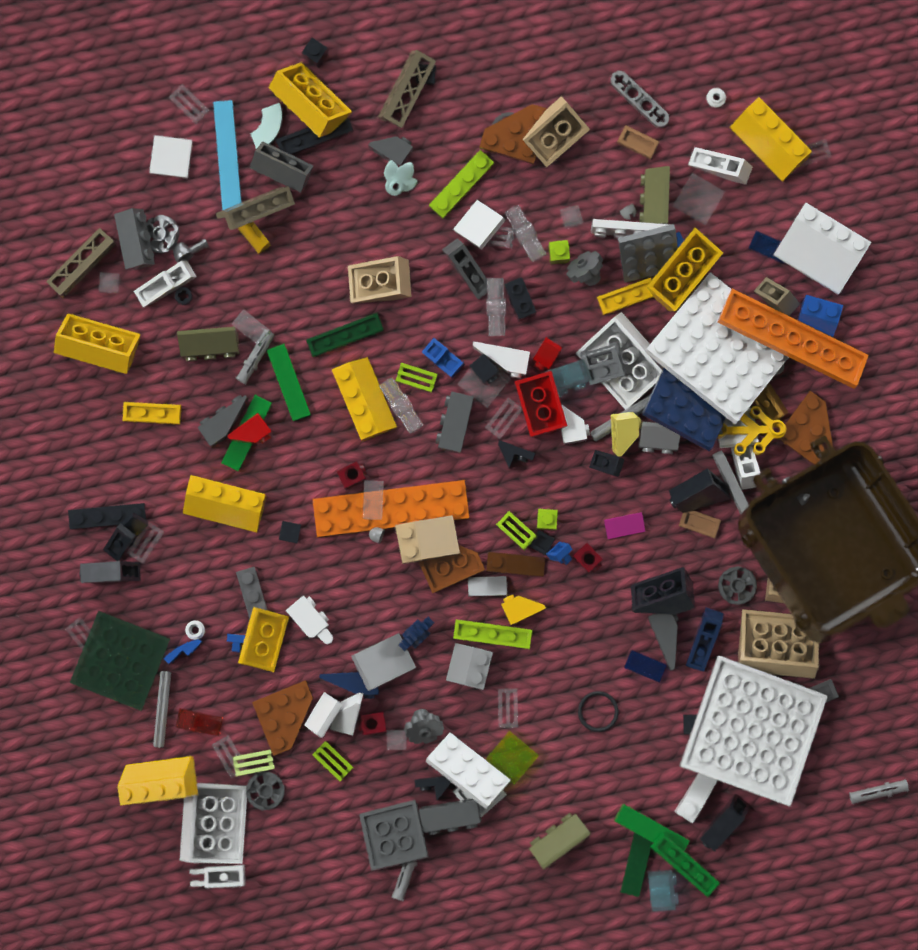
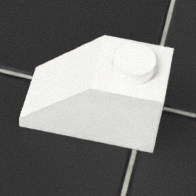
(576, 429)
(348, 714)

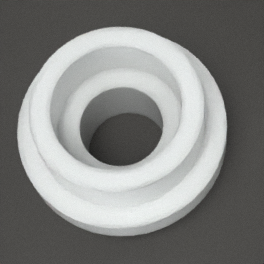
(716, 103)
(190, 634)

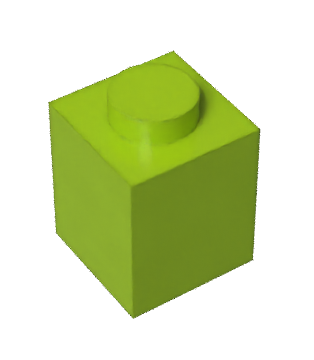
(559, 252)
(547, 519)

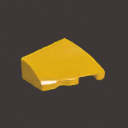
(255, 237)

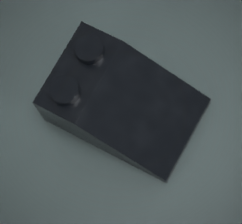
(664, 593)

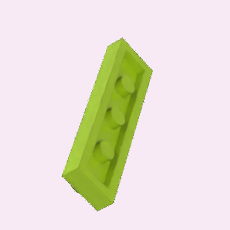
(461, 184)
(492, 634)

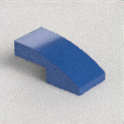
(443, 358)
(188, 648)

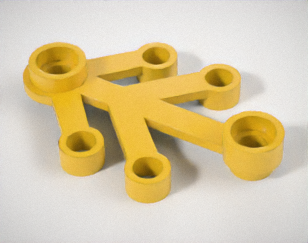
(754, 430)

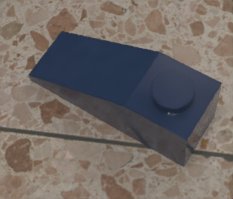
(705, 639)
(350, 682)

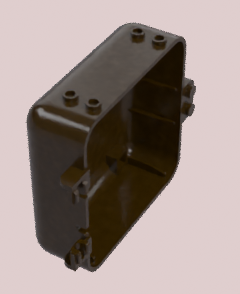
(842, 551)

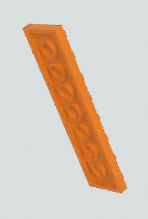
(793, 338)
(400, 505)

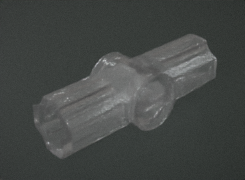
(525, 233)
(496, 306)
(401, 405)

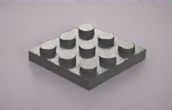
(646, 252)
(393, 835)

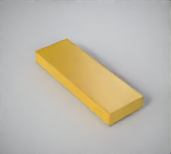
(624, 297)
(151, 413)

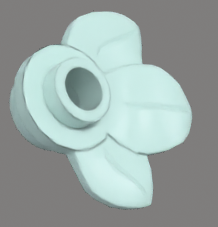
(400, 175)

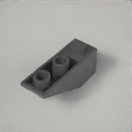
(220, 425)

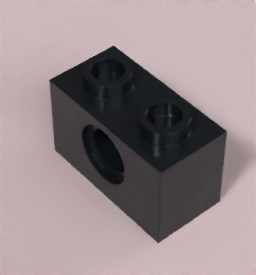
(520, 299)

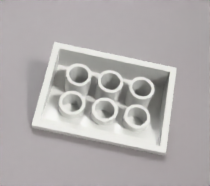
(822, 248)
(640, 367)
(214, 824)

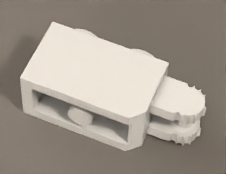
(310, 620)
(220, 876)

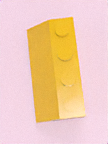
(309, 99)
(770, 139)
(684, 270)
(96, 343)
(364, 398)
(224, 503)
(158, 781)

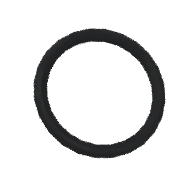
(581, 706)

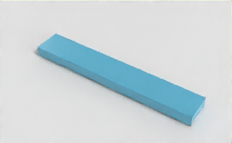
(227, 153)

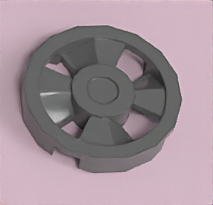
(162, 234)
(737, 585)
(265, 790)

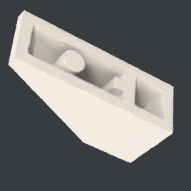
(721, 165)
(508, 359)
(746, 467)
(695, 797)

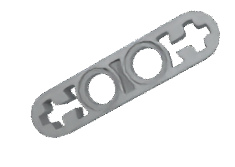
(642, 97)
(730, 481)

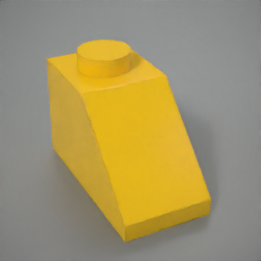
(520, 608)

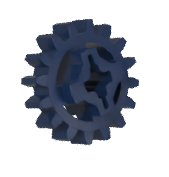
(416, 633)

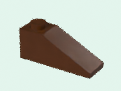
(515, 564)

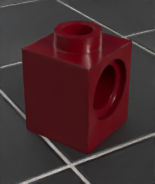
(343, 474)
(587, 549)
(381, 724)

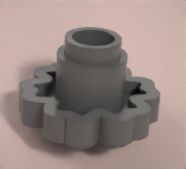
(586, 268)
(423, 727)

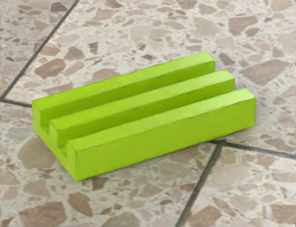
(418, 370)
(527, 541)
(332, 771)

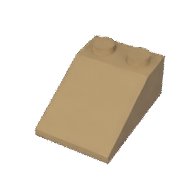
(555, 132)
(379, 280)
(427, 539)

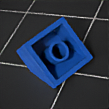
(820, 314)

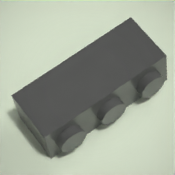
(281, 166)
(134, 239)
(454, 422)
(450, 816)

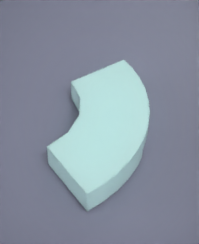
(269, 126)

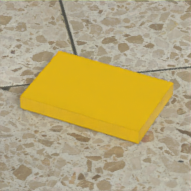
(263, 639)

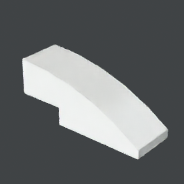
(165, 283)

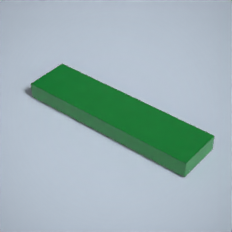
(288, 382)
(238, 450)
(646, 827)
(685, 864)

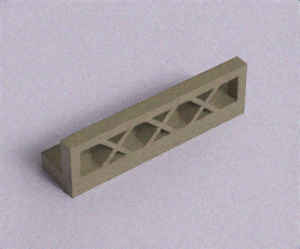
(400, 85)
(257, 207)
(85, 266)

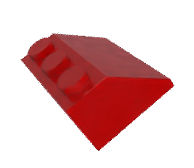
(541, 404)

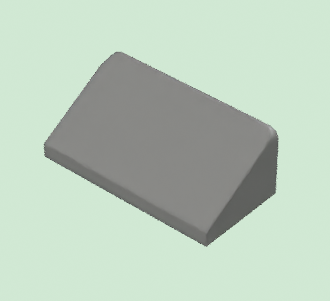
(487, 586)

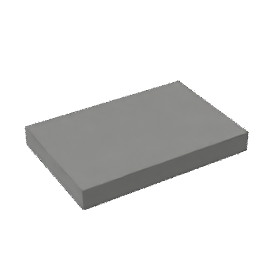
(383, 662)

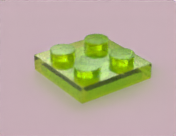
(512, 757)

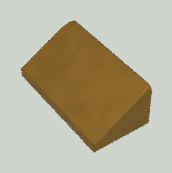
(771, 403)

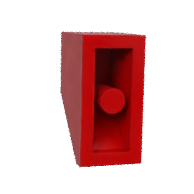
(547, 355)
(252, 431)

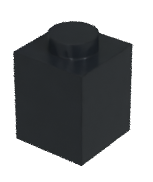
(315, 52)
(484, 370)

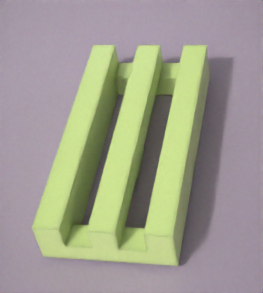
(269, 759)

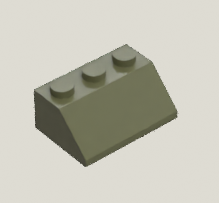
(655, 195)
(208, 343)
(558, 840)

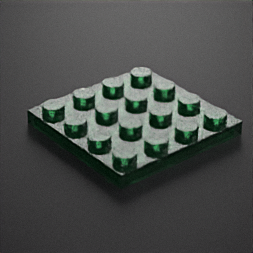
(120, 660)

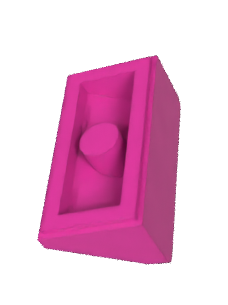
(624, 525)

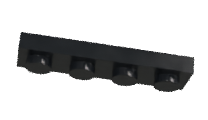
(307, 139)
(104, 515)

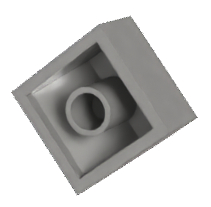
(657, 437)
(469, 666)

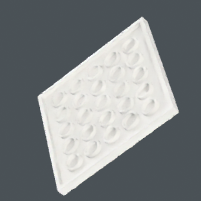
(712, 358)
(753, 730)

